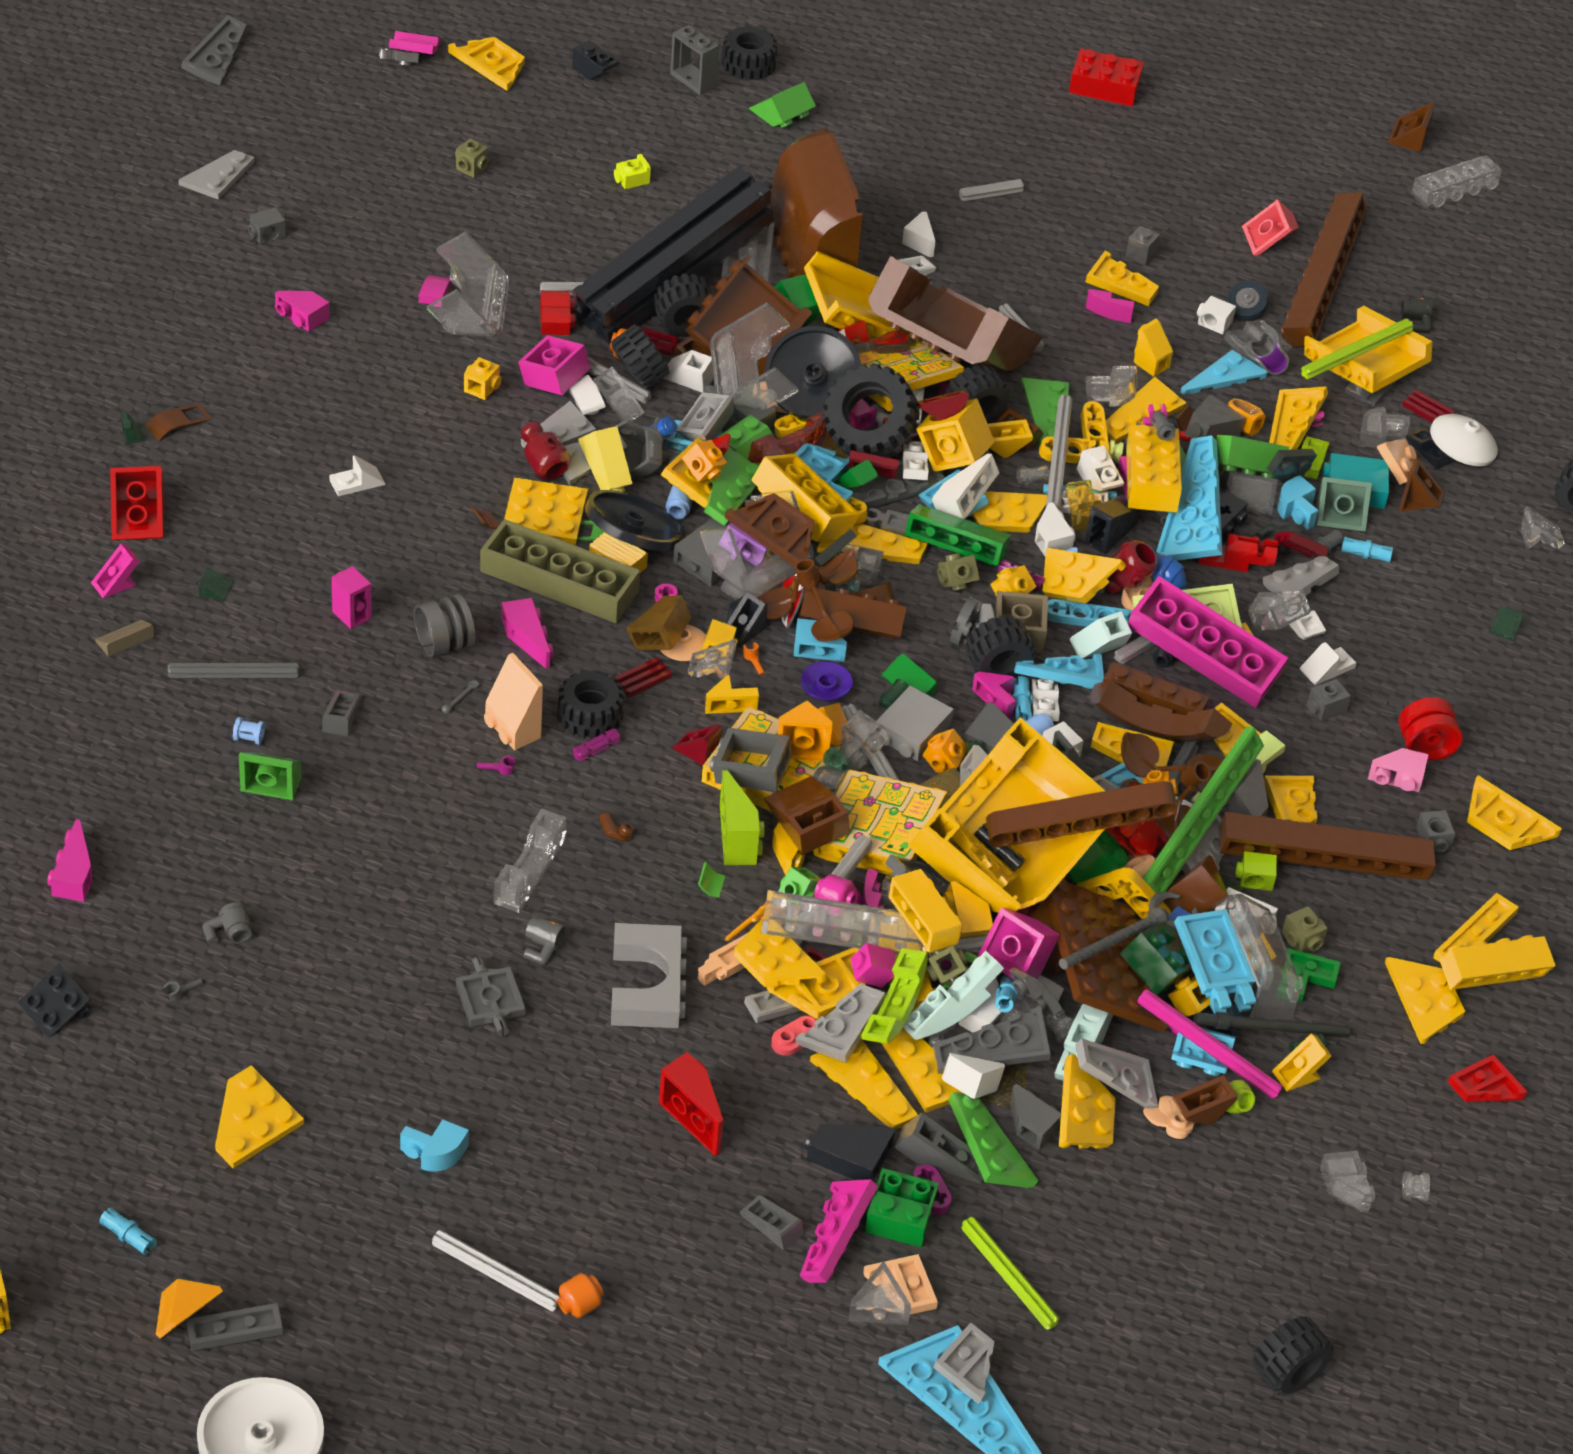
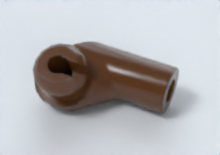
(621, 833)

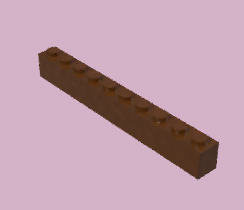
(1324, 268)

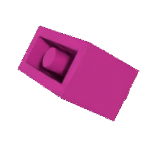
(351, 597)

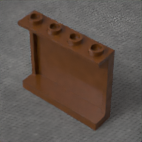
(738, 296)

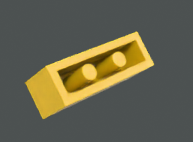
(925, 910)

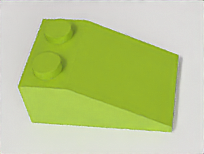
(739, 824)

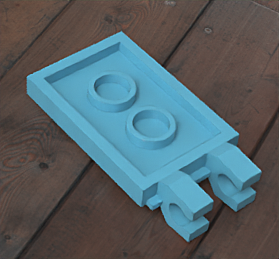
(1217, 959)

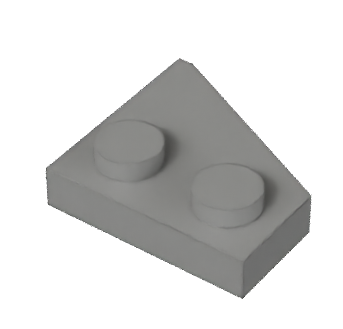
(968, 1362)

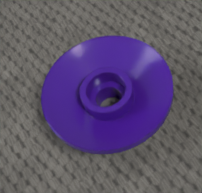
(826, 673)

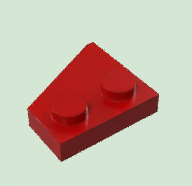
(1487, 1082)

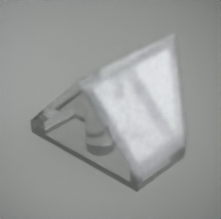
(880, 1300)

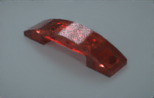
(790, 443)

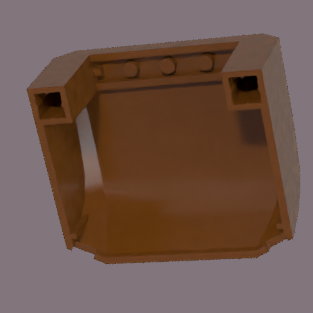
(815, 204)
(950, 320)

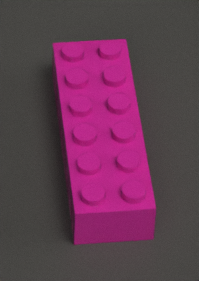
(1207, 641)

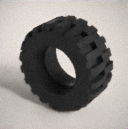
(858, 385)

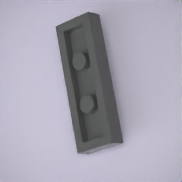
(234, 1326)

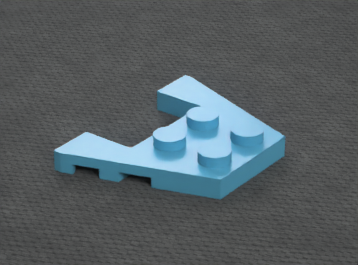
(826, 466)

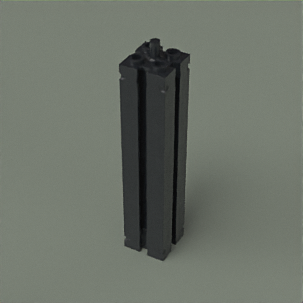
(683, 244)

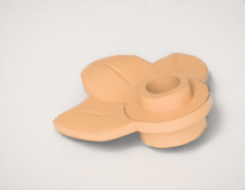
(1169, 1116)

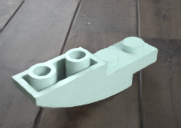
(948, 1007)
(1088, 1025)

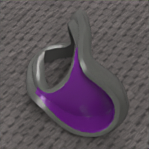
(1276, 360)

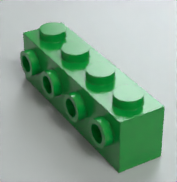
(957, 535)

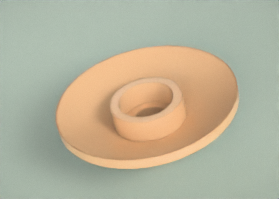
(688, 643)

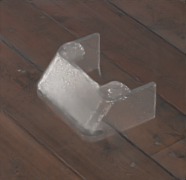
(483, 287)
(736, 356)
(739, 572)
(1267, 958)

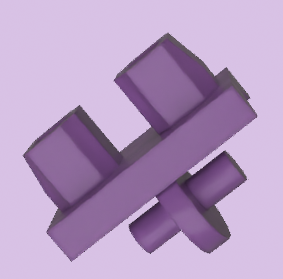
(748, 547)

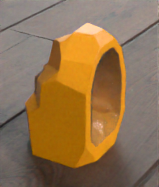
(1254, 416)

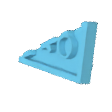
(1226, 371)
(1066, 670)

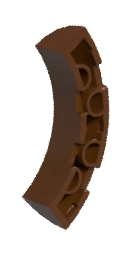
(1158, 719)

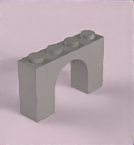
(659, 1004)

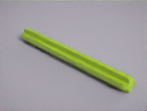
(1357, 348)

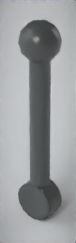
(447, 708)

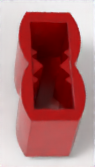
(556, 312)

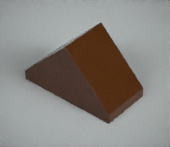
(1207, 1101)

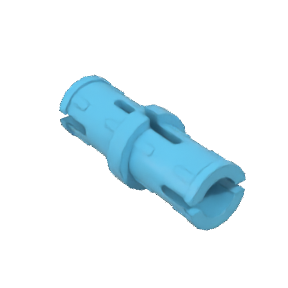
(1367, 549)
(1022, 698)
(1005, 994)
(127, 1231)

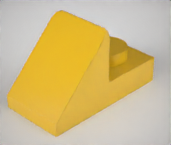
(728, 700)
(1302, 1063)

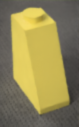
(606, 459)

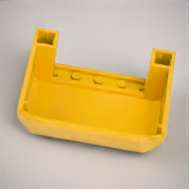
(1015, 774)

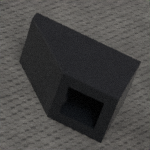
(592, 60)

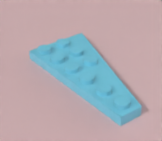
(1196, 525)
(987, 1425)

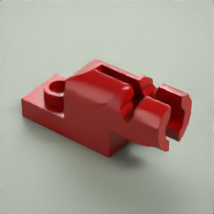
(1243, 551)
(1140, 837)

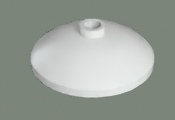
(1464, 439)

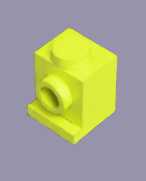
(633, 172)

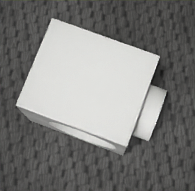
(1216, 314)

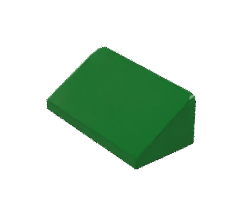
(912, 674)

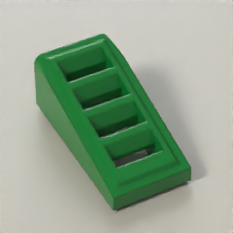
(857, 475)

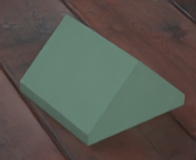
(1343, 504)

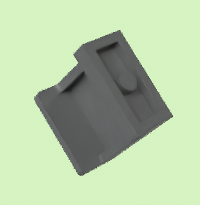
(692, 555)

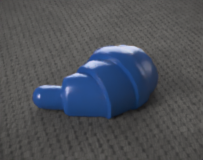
(1171, 571)

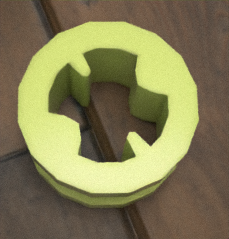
(1115, 450)

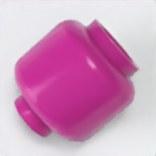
(836, 889)

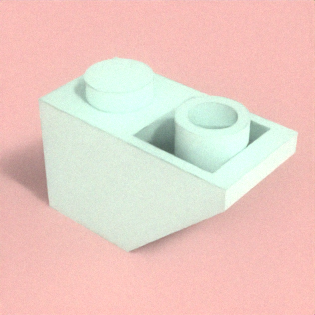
(1102, 636)

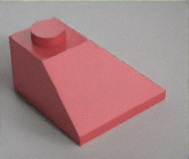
(1269, 227)

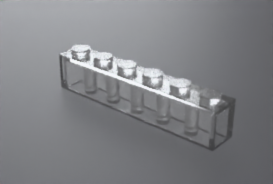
(837, 923)

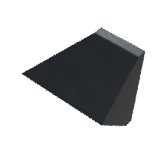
(748, 616)

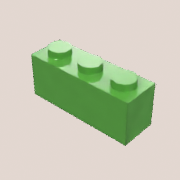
(1246, 454)

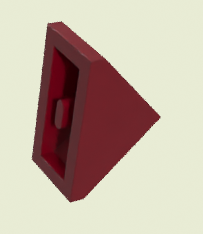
(944, 405)
(699, 743)

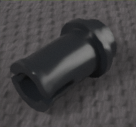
(1162, 657)

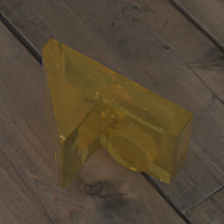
(1080, 501)

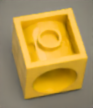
(956, 439)

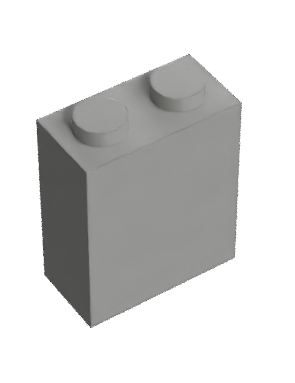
(914, 721)

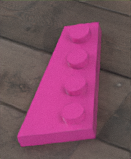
(840, 1222)

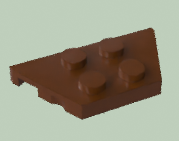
(775, 526)

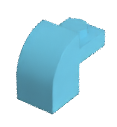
(1297, 501)
(436, 1151)

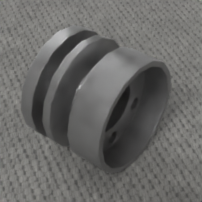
(444, 625)

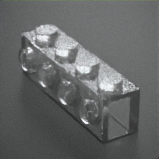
(1456, 182)

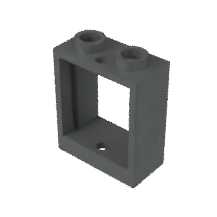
(681, 68)
(748, 775)

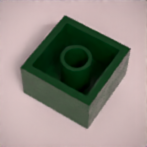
(1158, 957)

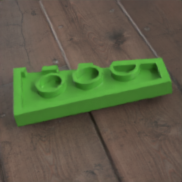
(1043, 402)
(731, 486)
(989, 1145)

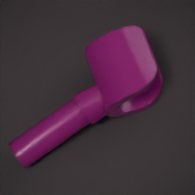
(504, 767)

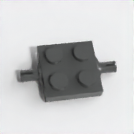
(490, 996)

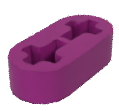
(942, 1192)

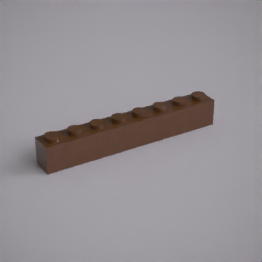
(1327, 846)

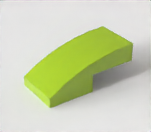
(1320, 448)

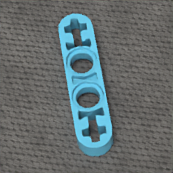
(1091, 611)

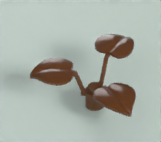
(836, 571)
(1142, 754)

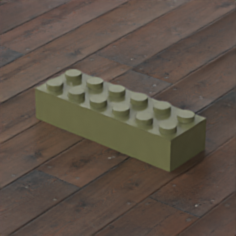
(560, 571)

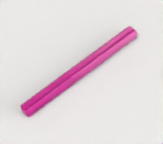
(1209, 1044)

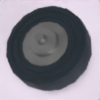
(1250, 300)

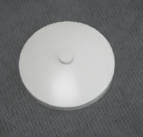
(261, 1418)

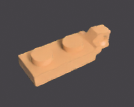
(720, 964)

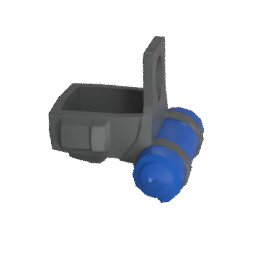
(645, 444)

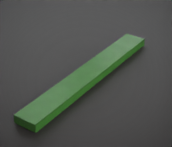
(1204, 811)

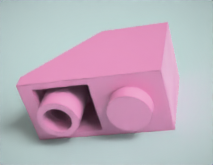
(1400, 769)

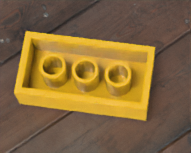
(1153, 470)
(814, 496)

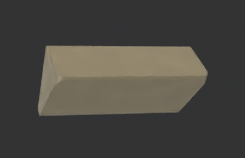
(125, 637)

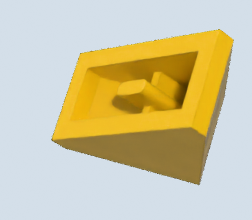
(1010, 436)

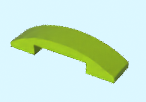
(900, 998)

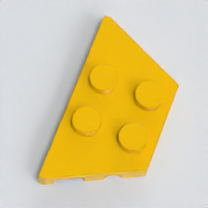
(491, 59)
(1010, 511)
(1076, 575)
(1506, 818)
(775, 959)
(1425, 996)
(821, 998)
(1085, 1110)

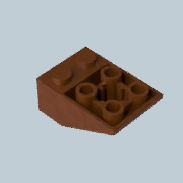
(809, 814)

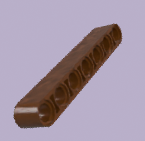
(1081, 814)

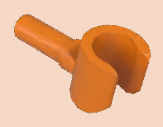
(752, 655)

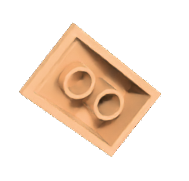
(515, 704)

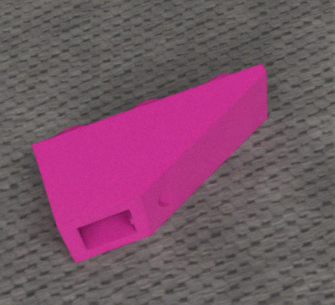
(524, 628)
(73, 868)

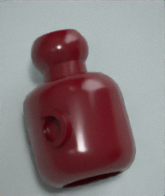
(544, 452)
(1140, 565)

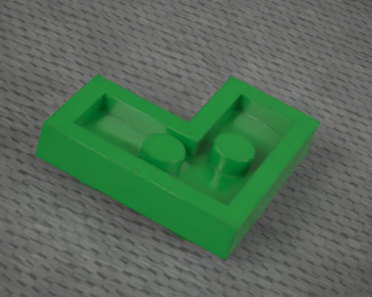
(1314, 969)

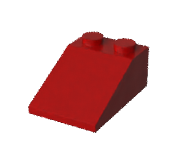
(137, 503)
(691, 1100)

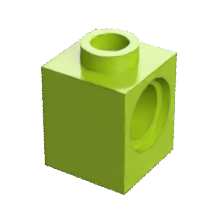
(1257, 871)

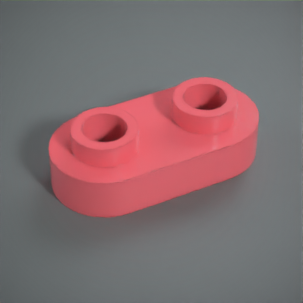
(791, 1031)

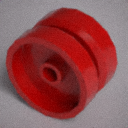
(1431, 728)

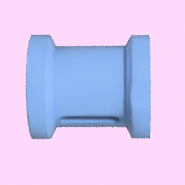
(248, 730)

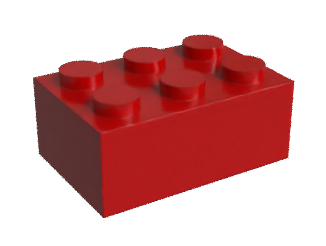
(1106, 77)

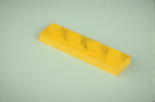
(1481, 925)

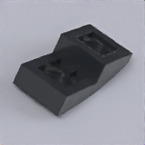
(1425, 445)

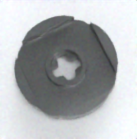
(966, 619)

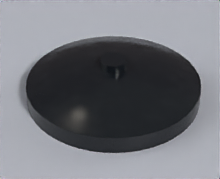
(811, 361)
(633, 520)

